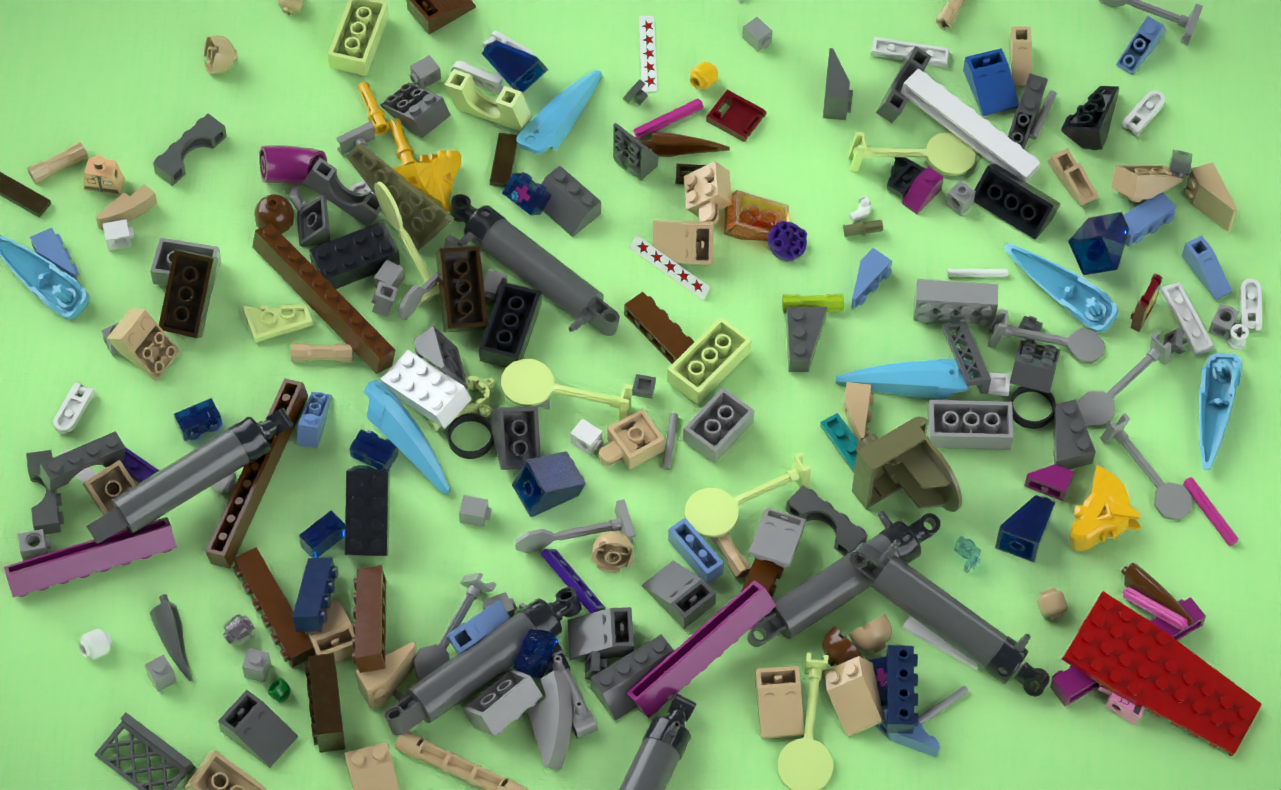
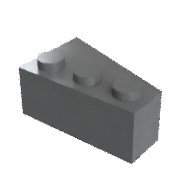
(803, 333)
(1071, 438)

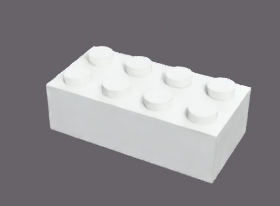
(426, 389)

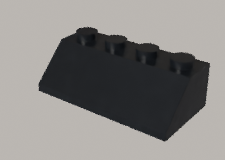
(1015, 201)

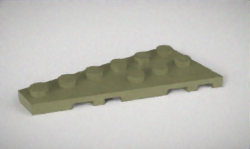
(419, 213)

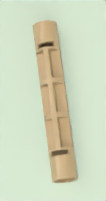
(449, 762)

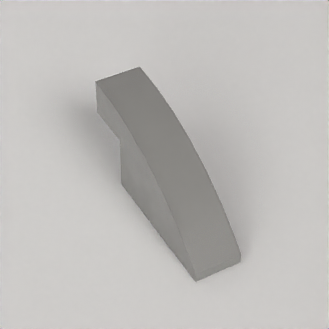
(553, 720)

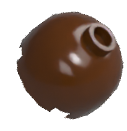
(274, 210)
(838, 648)

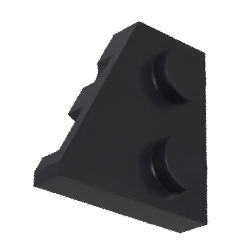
(903, 175)

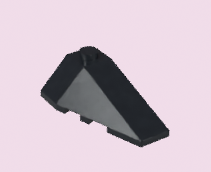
(1092, 120)

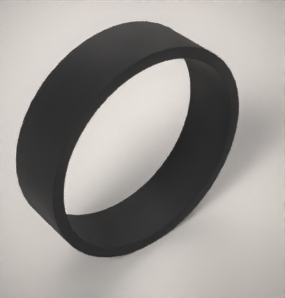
(467, 418)
(1032, 424)

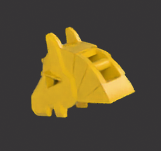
(434, 175)
(1104, 513)

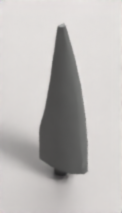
(170, 630)

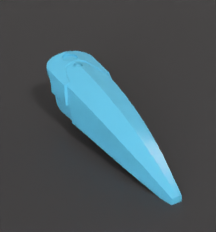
(558, 116)
(56, 289)
(1071, 290)
(914, 379)
(1216, 402)
(401, 429)

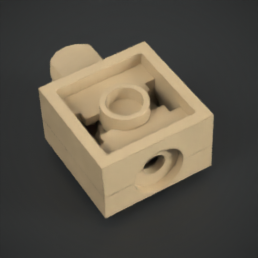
(708, 191)
(632, 441)

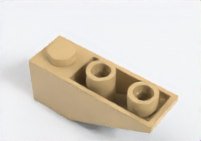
(1020, 54)
(856, 408)

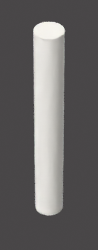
(977, 272)

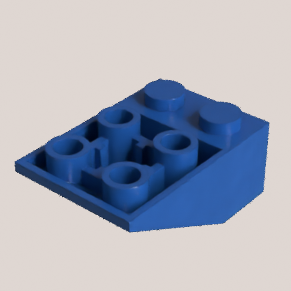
(991, 82)

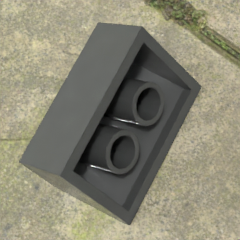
(571, 203)

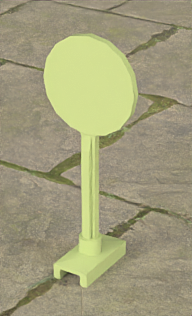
(943, 151)
(394, 217)
(531, 383)
(716, 511)
(806, 762)

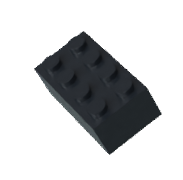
(355, 255)
(510, 325)
(367, 512)

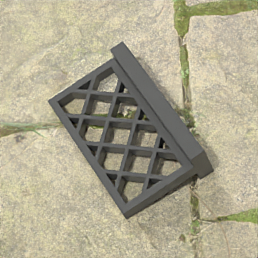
(152, 742)

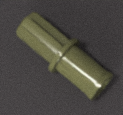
(863, 228)

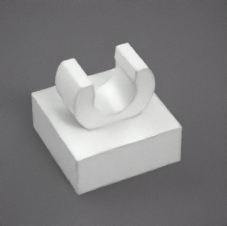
(999, 384)

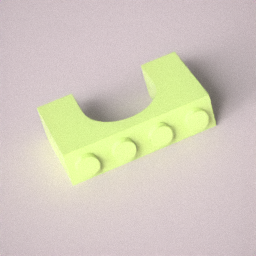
(508, 109)

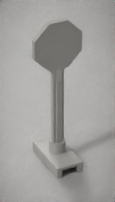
(1188, 23)
(361, 134)
(416, 293)
(1082, 344)
(1098, 406)
(1171, 499)
(541, 538)
(434, 656)

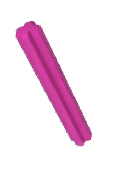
(668, 118)
(1210, 511)
(1155, 608)

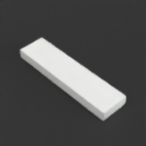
(899, 50)
(1187, 318)
(920, 631)

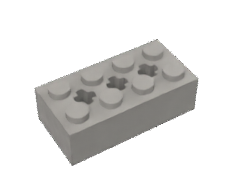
(955, 302)
(970, 424)

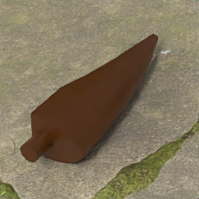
(675, 144)
(1145, 584)

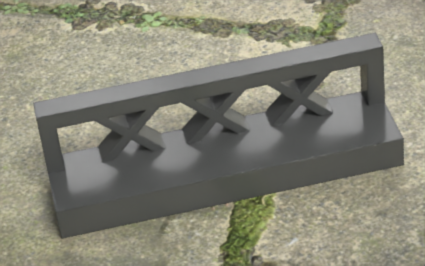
(970, 352)

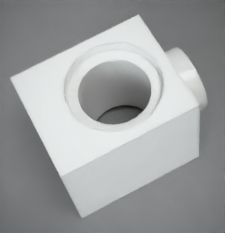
(118, 234)
(586, 437)

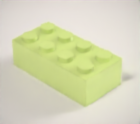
(358, 36)
(709, 360)

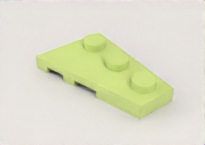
(273, 322)

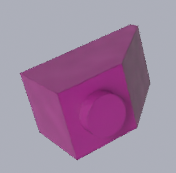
(923, 190)
(1051, 481)

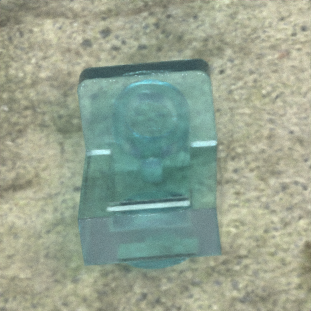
(969, 551)

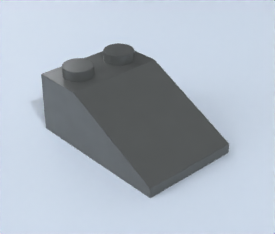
(837, 93)
(441, 354)
(515, 435)

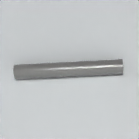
(1042, 115)
(670, 441)
(943, 704)

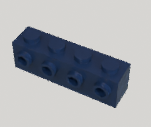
(315, 595)
(900, 689)

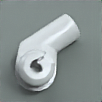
(863, 209)

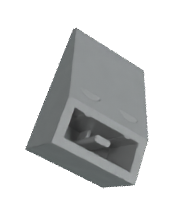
(777, 537)

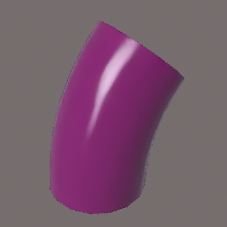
(287, 163)

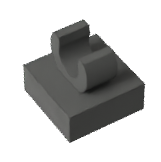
(636, 93)
(1030, 323)
(1177, 340)
(644, 386)
(594, 665)

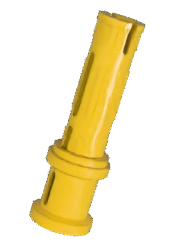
(375, 114)
(404, 152)

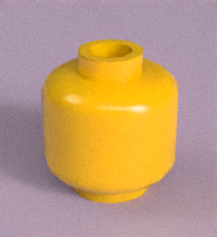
(704, 75)

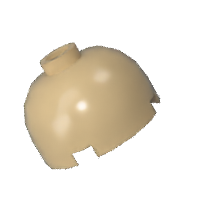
(219, 54)
(612, 551)
(873, 635)

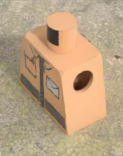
(103, 176)

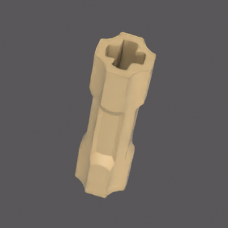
(949, 14)
(45, 168)
(304, 352)
(735, 560)

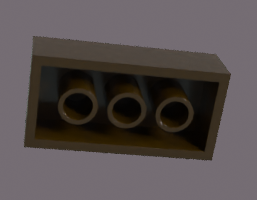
(461, 289)
(188, 293)
(324, 703)

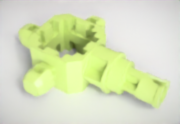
(482, 406)

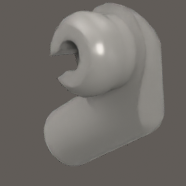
(295, 198)

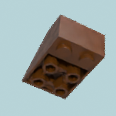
(438, 13)

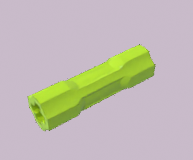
(833, 302)

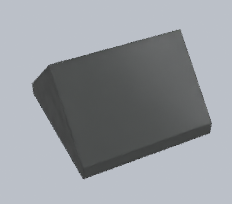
(314, 223)

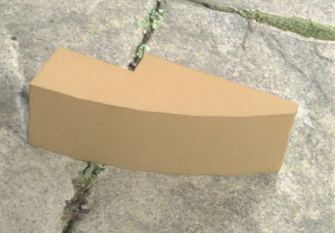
(1073, 177)
(128, 206)

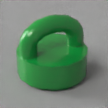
(277, 689)

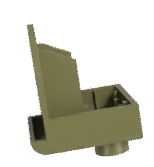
(905, 461)

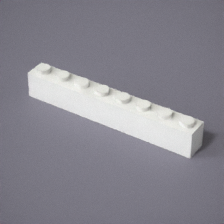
(969, 126)

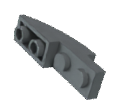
(1027, 109)
(1180, 163)

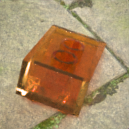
(753, 216)

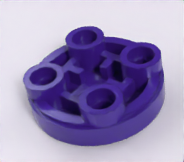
(787, 241)

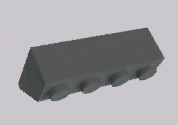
(617, 679)

